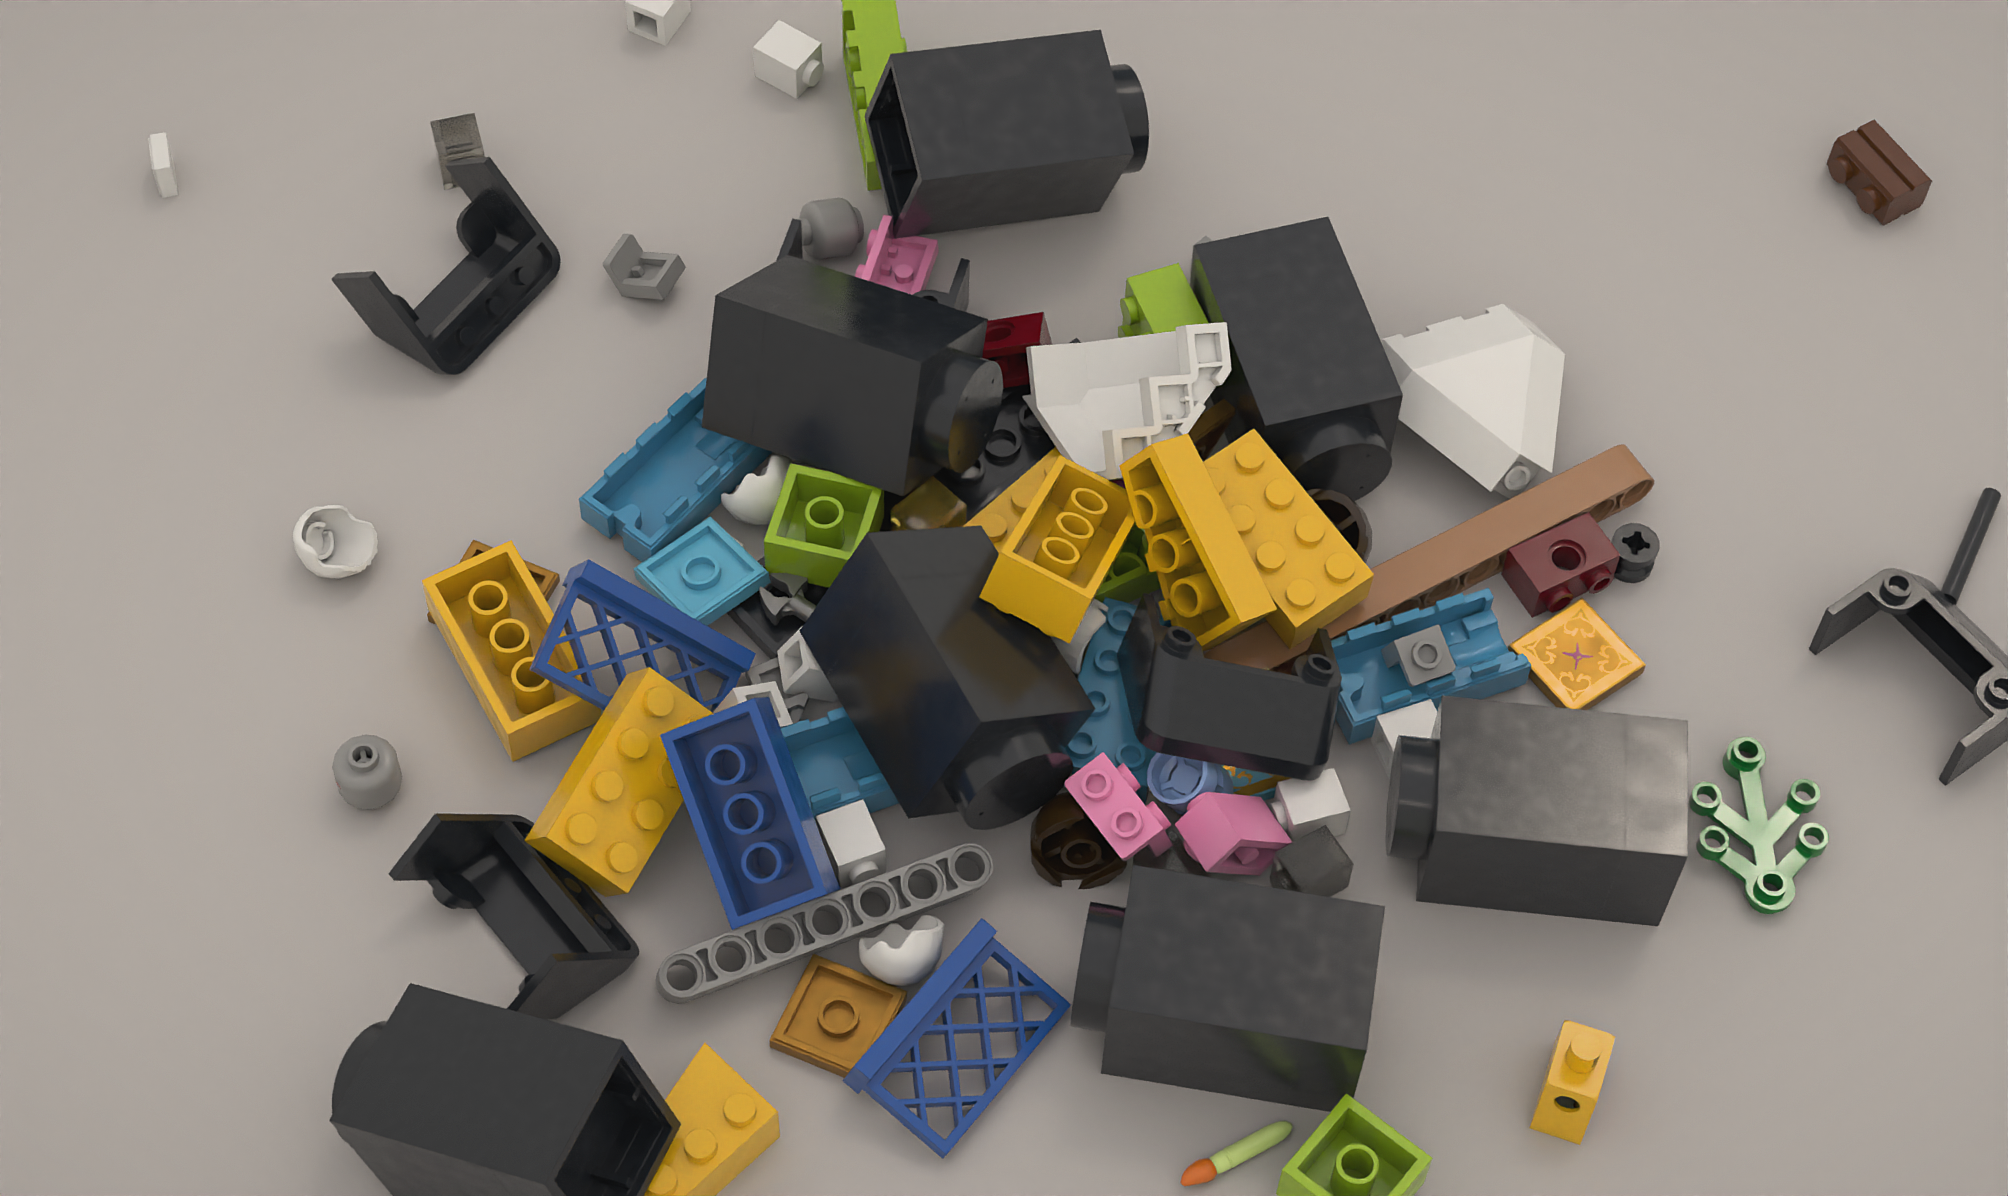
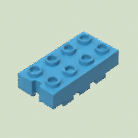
(668, 479)
(1474, 643)
(1110, 724)
(836, 764)

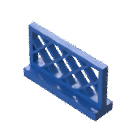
(649, 619)
(921, 1013)

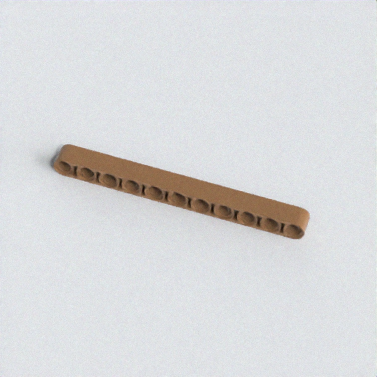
(1463, 553)

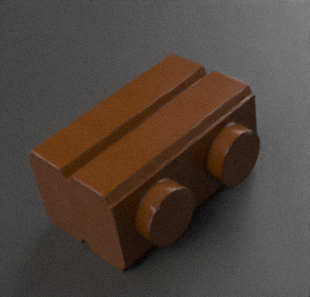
(1878, 172)

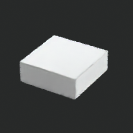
(163, 165)

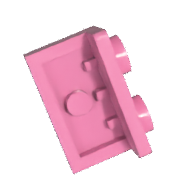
(898, 262)
(1116, 810)

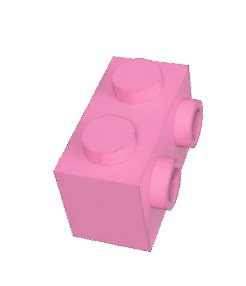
(1231, 833)

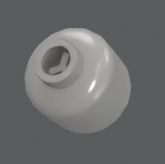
(830, 228)
(367, 772)

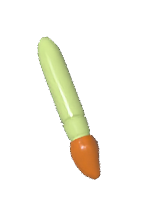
(1236, 1153)

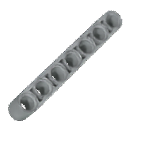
(843, 905)

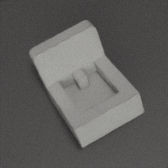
(641, 272)

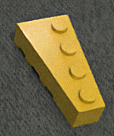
(1193, 544)
(720, 1129)

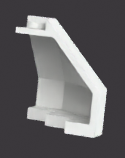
(1126, 392)
(1483, 394)

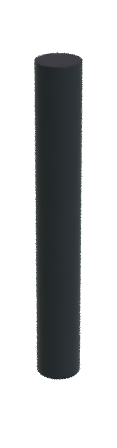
(1971, 544)

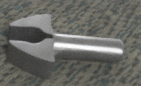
(795, 605)

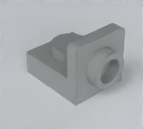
(1421, 656)

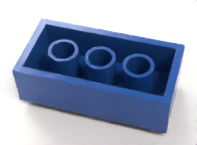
(749, 812)

